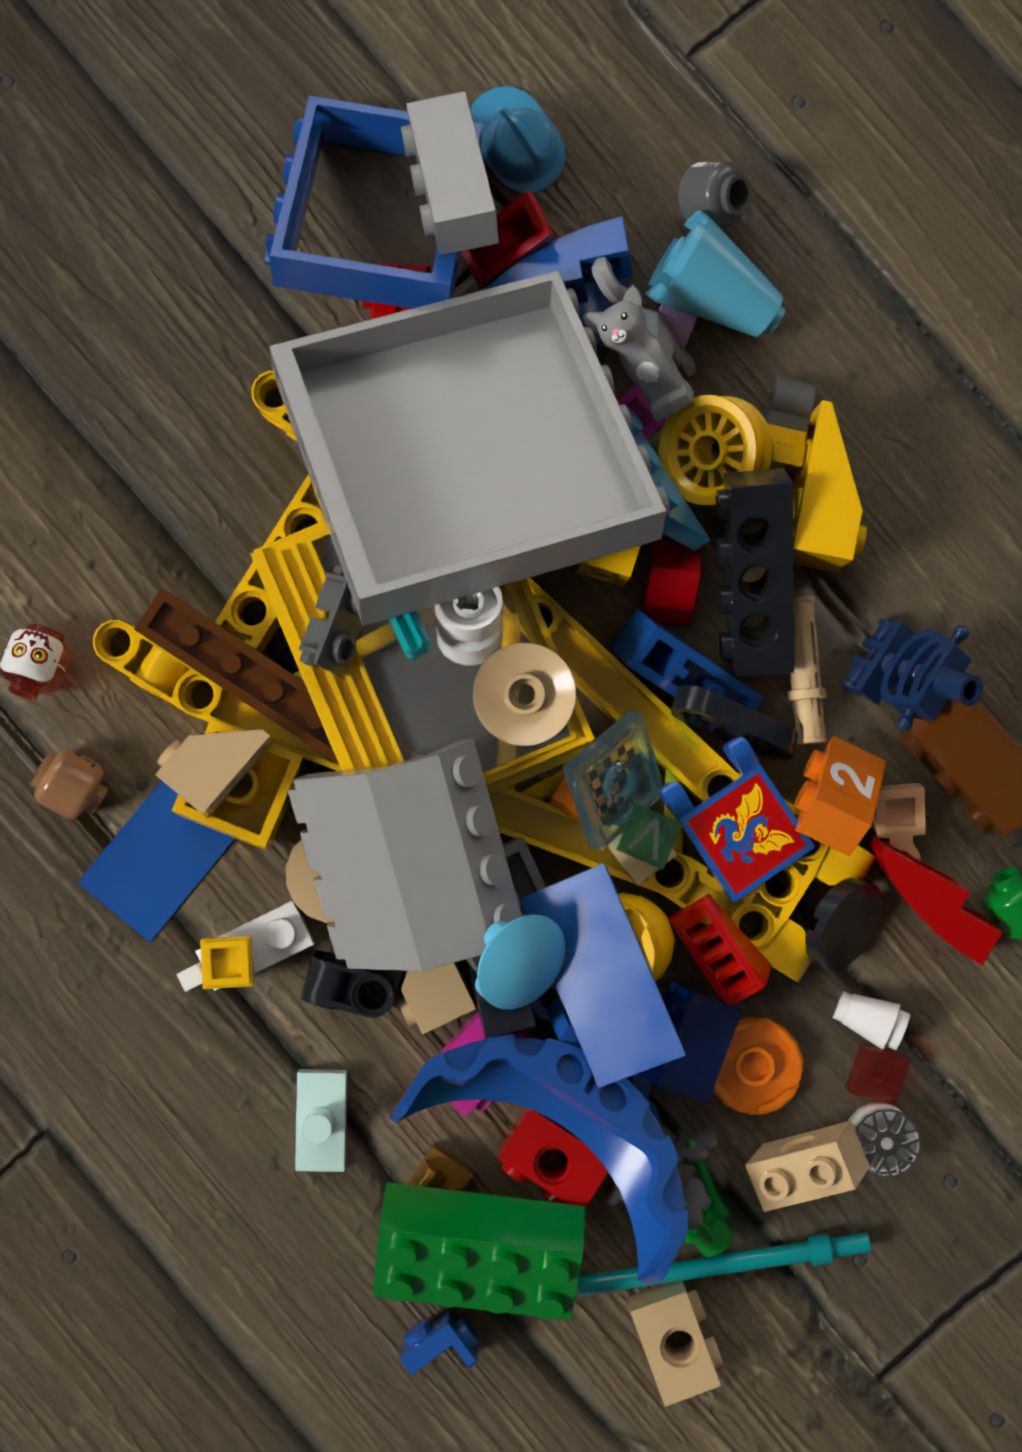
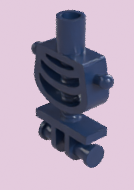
(913, 671)

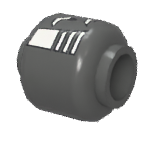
(716, 190)

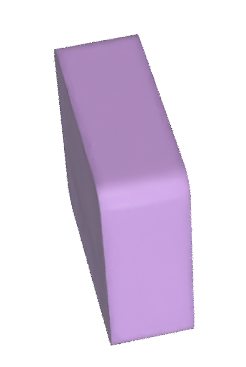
(679, 321)

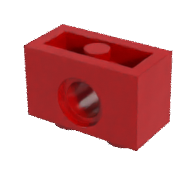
(530, 1138)

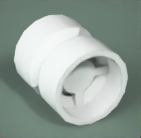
(470, 626)

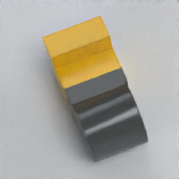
(788, 421)

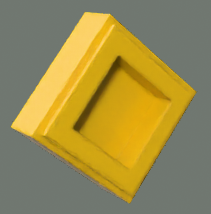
(227, 962)

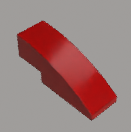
(937, 901)

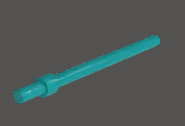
(817, 1249)

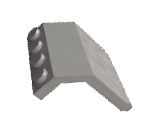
(406, 859)

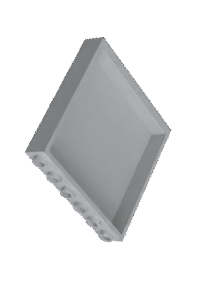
(466, 446)

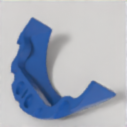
(607, 1119)

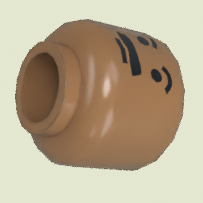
(69, 783)

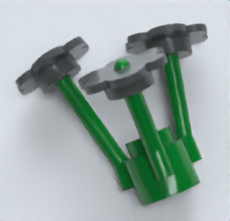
(705, 1210)

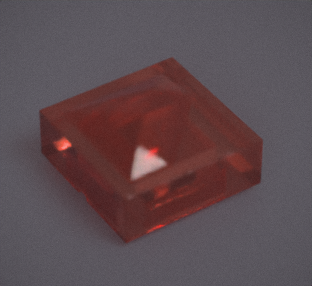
(877, 1073)

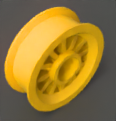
(713, 420)

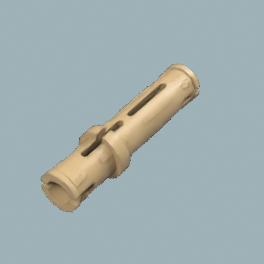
(806, 684)

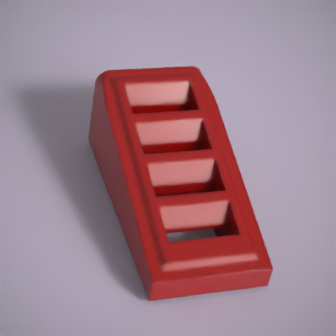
(731, 979)

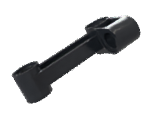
(339, 988)

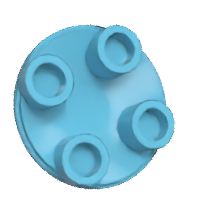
(519, 961)

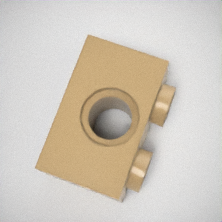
(807, 1166)
(681, 1370)

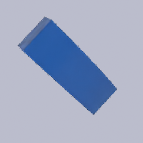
(574, 257)

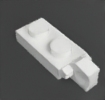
(273, 939)

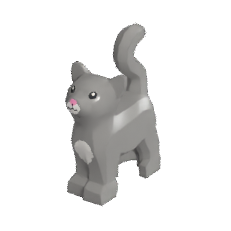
(644, 344)

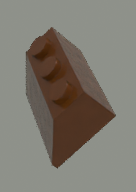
(972, 761)

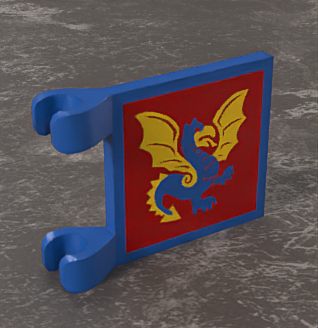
(742, 829)

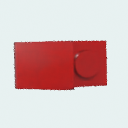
(520, 232)

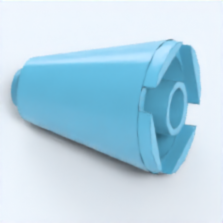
(715, 281)

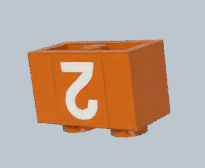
(840, 795)

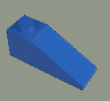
(674, 662)

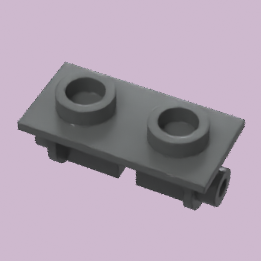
(333, 641)

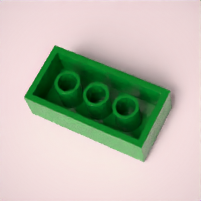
(479, 1251)

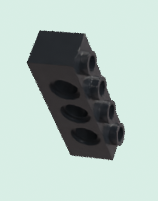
(770, 645)

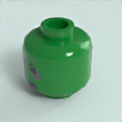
(1004, 902)

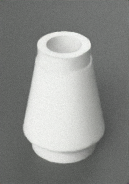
(873, 1019)

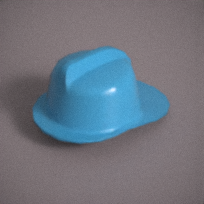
(518, 139)

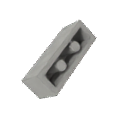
(450, 174)

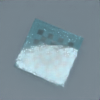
(613, 777)

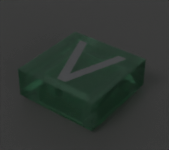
(648, 836)

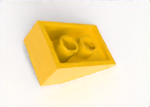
(826, 499)

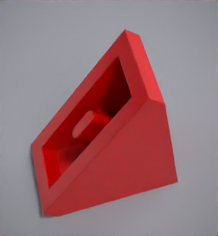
(671, 582)

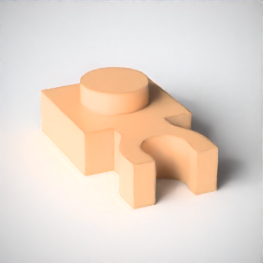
(900, 816)

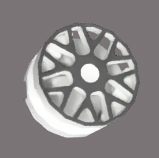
(886, 1138)

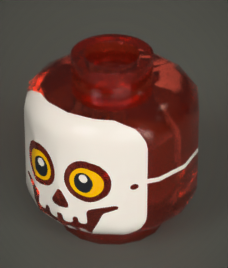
(34, 661)

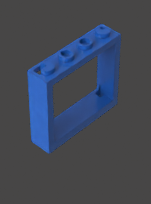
(361, 128)

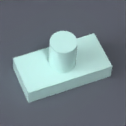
(321, 1120)

